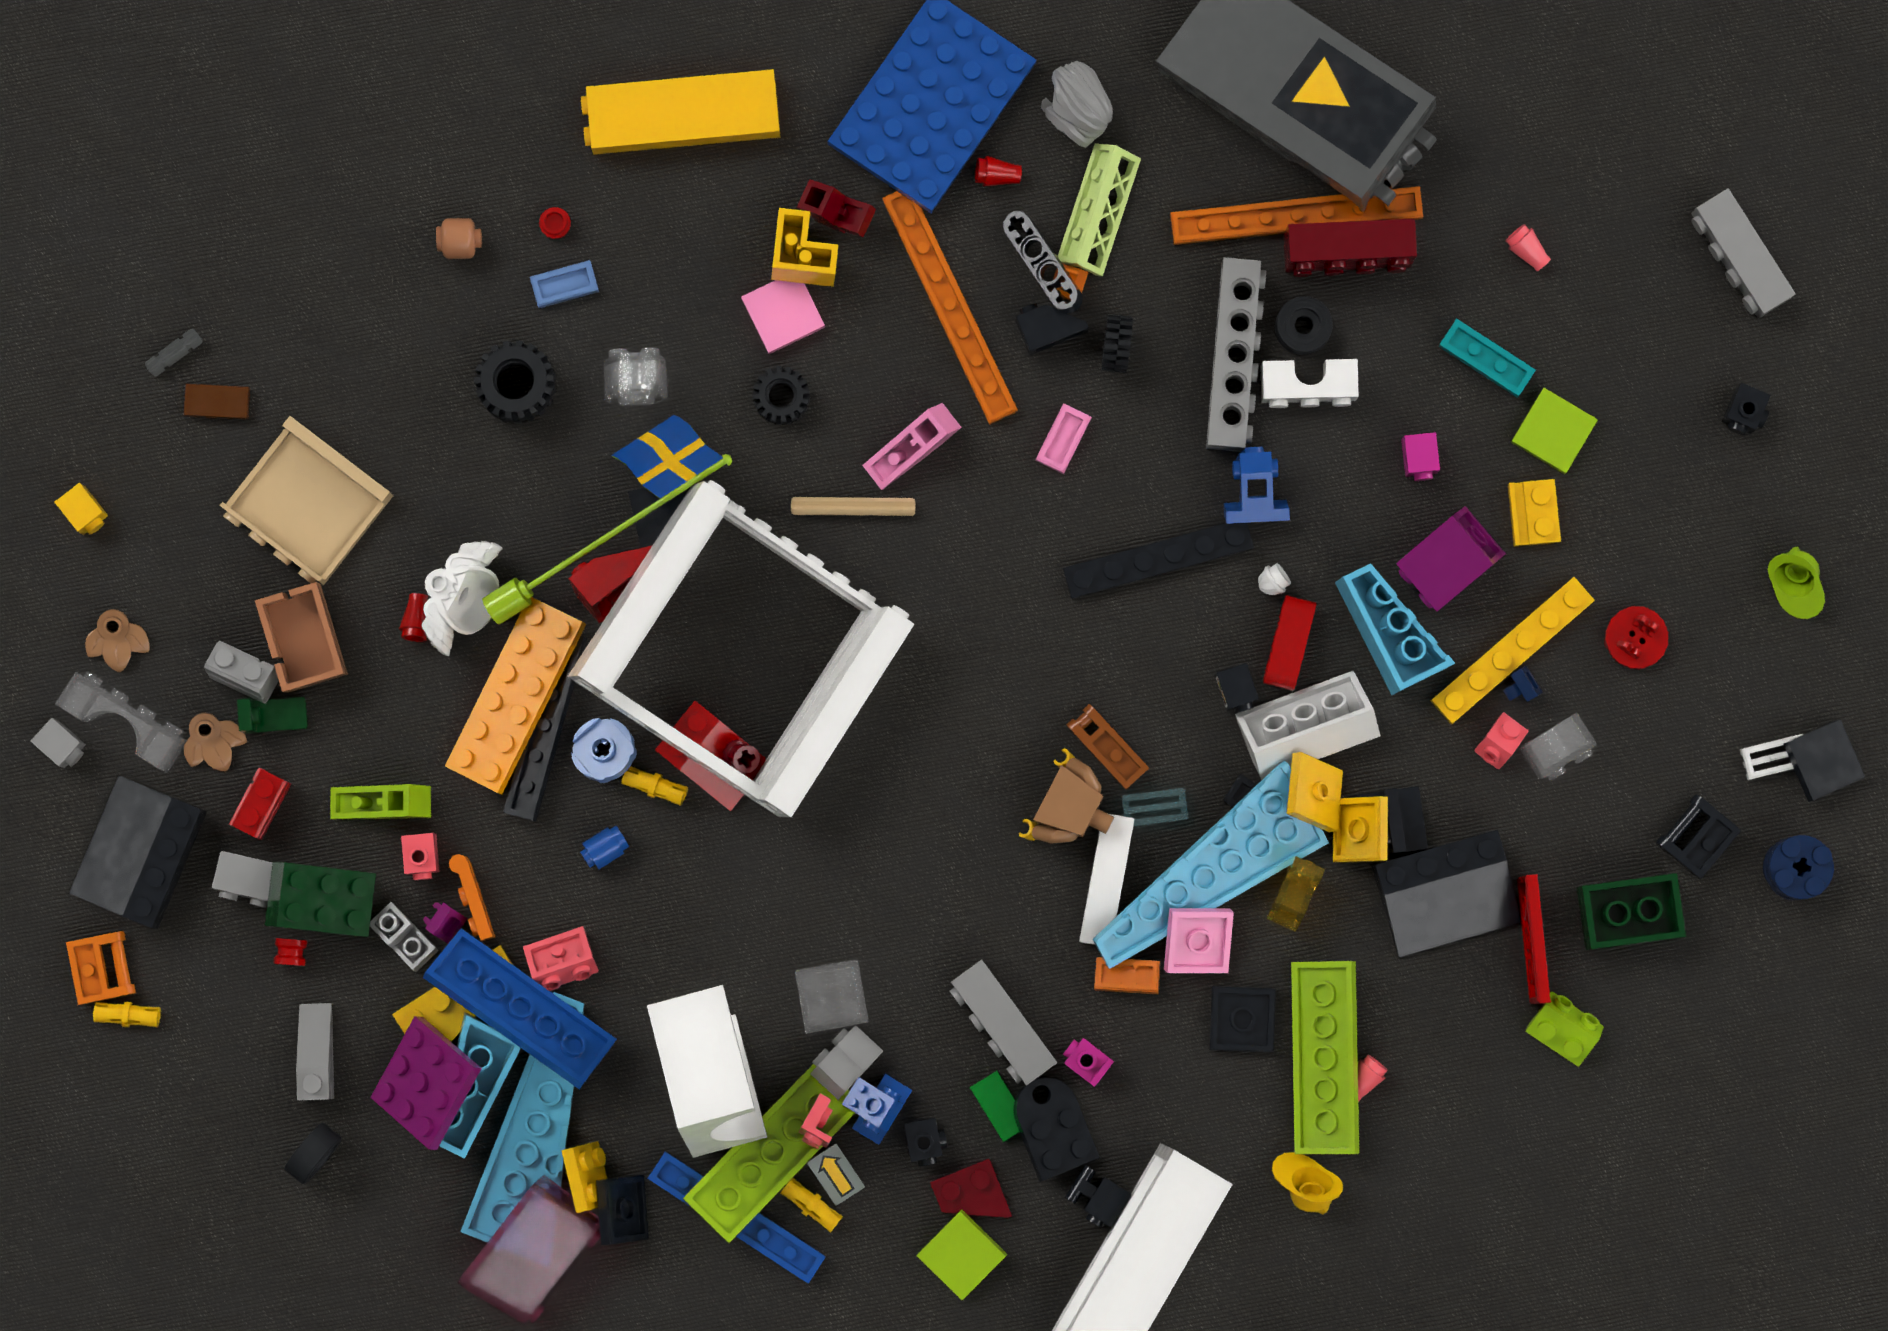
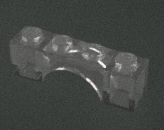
(155, 742)

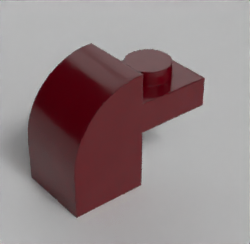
(835, 209)

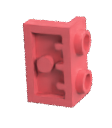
(561, 959)
(817, 1118)

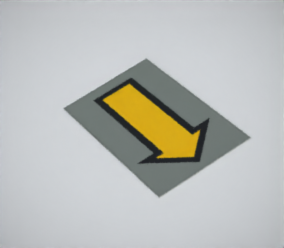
(836, 1174)

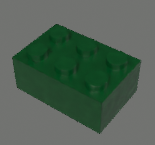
(320, 899)
(1631, 911)

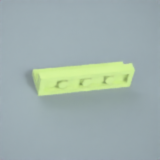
(1093, 205)

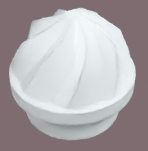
(1273, 580)

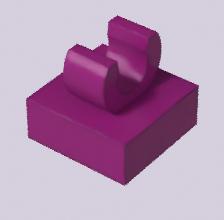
(445, 922)

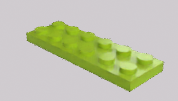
(1325, 1057)
(759, 1169)

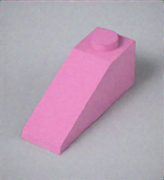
(912, 445)

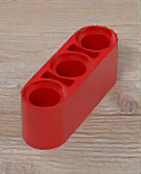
(1289, 642)

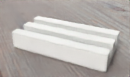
(1748, 763)

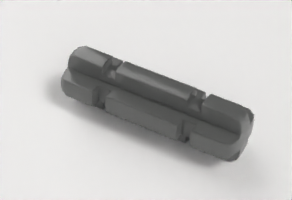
(173, 352)

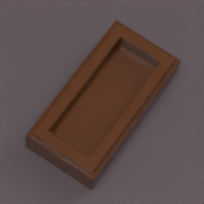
(216, 401)

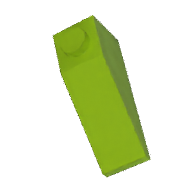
(381, 802)

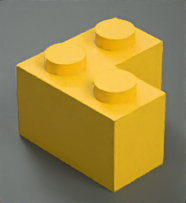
(801, 259)

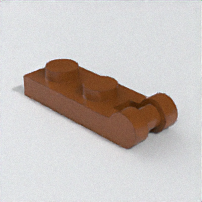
(1108, 747)

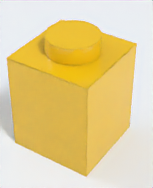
(82, 509)

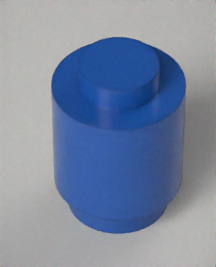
(604, 847)

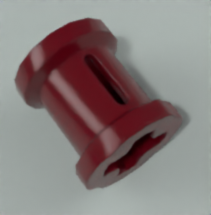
(734, 751)

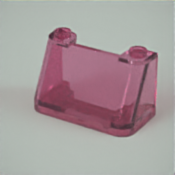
(531, 1251)

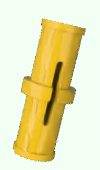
(655, 785)
(127, 1014)
(811, 1204)

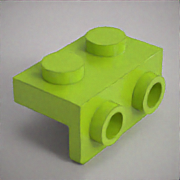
(1566, 1029)

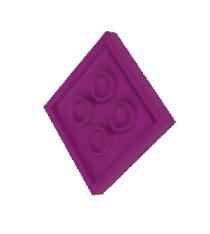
(425, 1083)

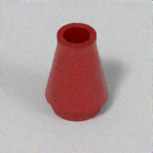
(996, 172)
(413, 618)

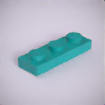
(1487, 358)

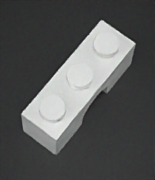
(1282, 386)

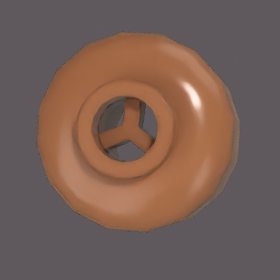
(458, 238)

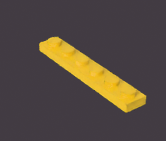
(1512, 650)

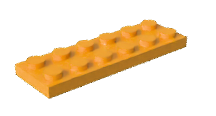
(515, 695)

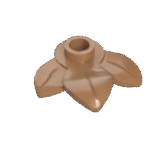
(118, 644)
(214, 746)

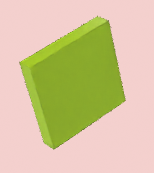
(1554, 431)
(961, 1254)

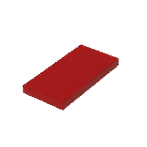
(1533, 939)

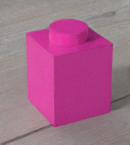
(1420, 456)

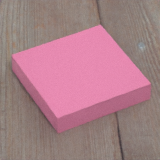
(782, 313)
(1198, 940)

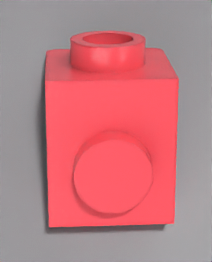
(1501, 741)

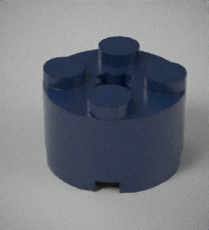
(1814, 858)

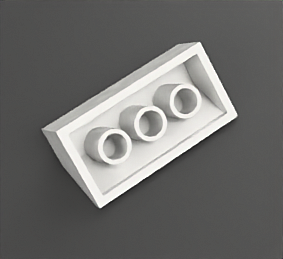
(1310, 722)

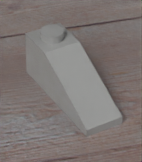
(315, 1052)

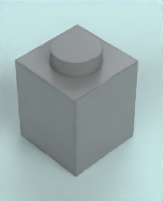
(59, 743)

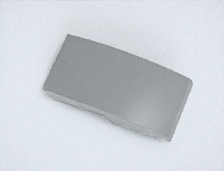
(403, 937)

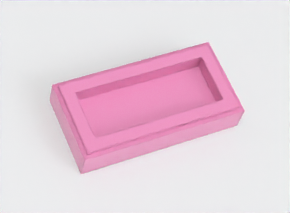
(1063, 438)

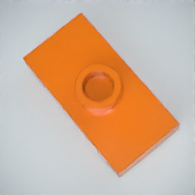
(1128, 976)

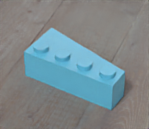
(1390, 630)
(495, 1057)

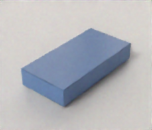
(564, 284)

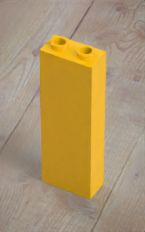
(681, 112)

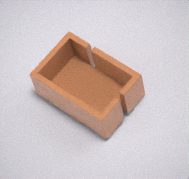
(301, 635)

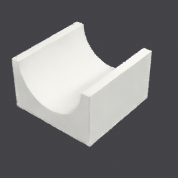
(706, 1071)

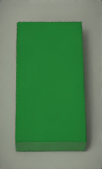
(997, 1104)

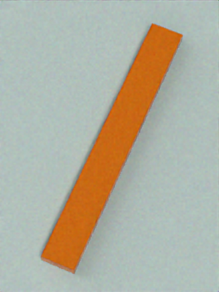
(1274, 217)
(950, 307)

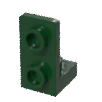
(273, 715)

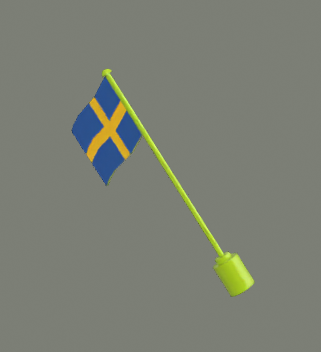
(664, 462)

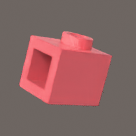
(420, 855)

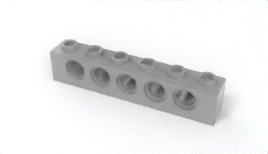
(1234, 274)

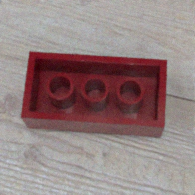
(1350, 246)

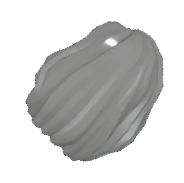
(1078, 104)

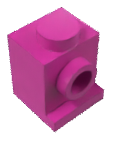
(1096, 1070)

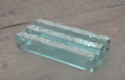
(1182, 804)

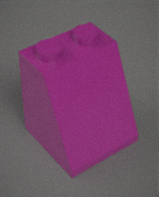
(1449, 559)

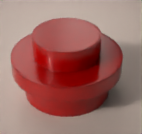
(555, 223)

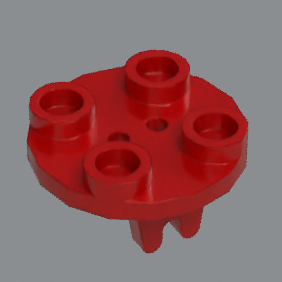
(1628, 649)

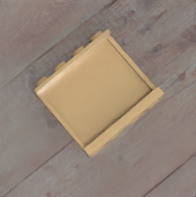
(306, 502)

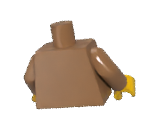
(1069, 805)

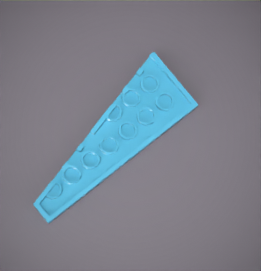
(1230, 858)
(525, 1146)

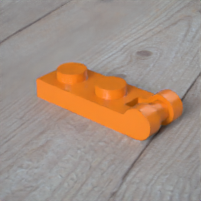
(471, 895)

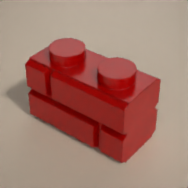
(260, 803)

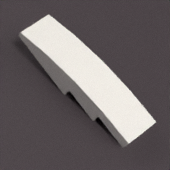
(1106, 878)

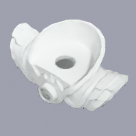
(458, 594)

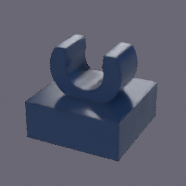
(1524, 684)

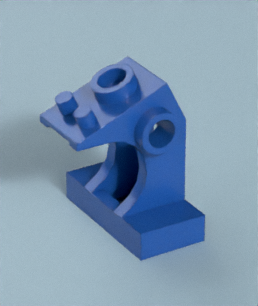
(1251, 465)
(876, 1106)

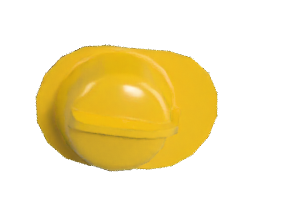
(1309, 1183)

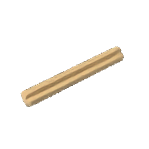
(853, 506)

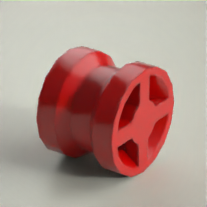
(290, 952)

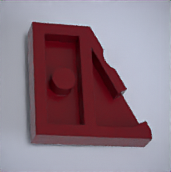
(973, 1191)

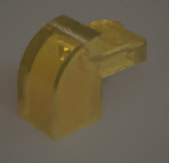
(1295, 893)

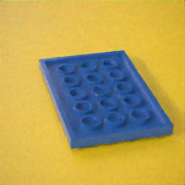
(931, 102)

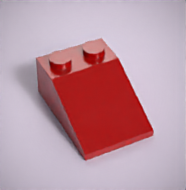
(604, 579)
(713, 736)

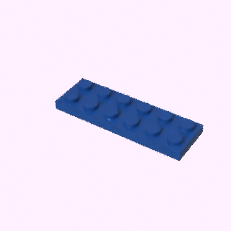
(519, 1008)

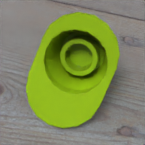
(1797, 583)

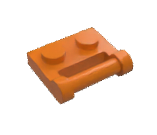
(90, 970)

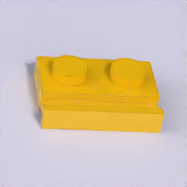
(1534, 512)

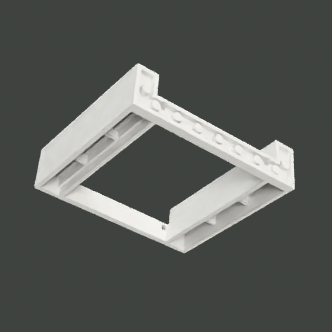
(828, 706)
(1146, 1246)

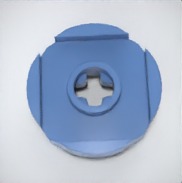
(620, 753)

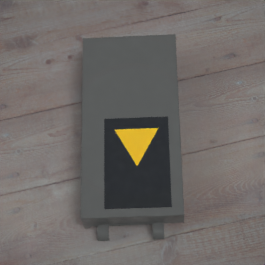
(1301, 91)

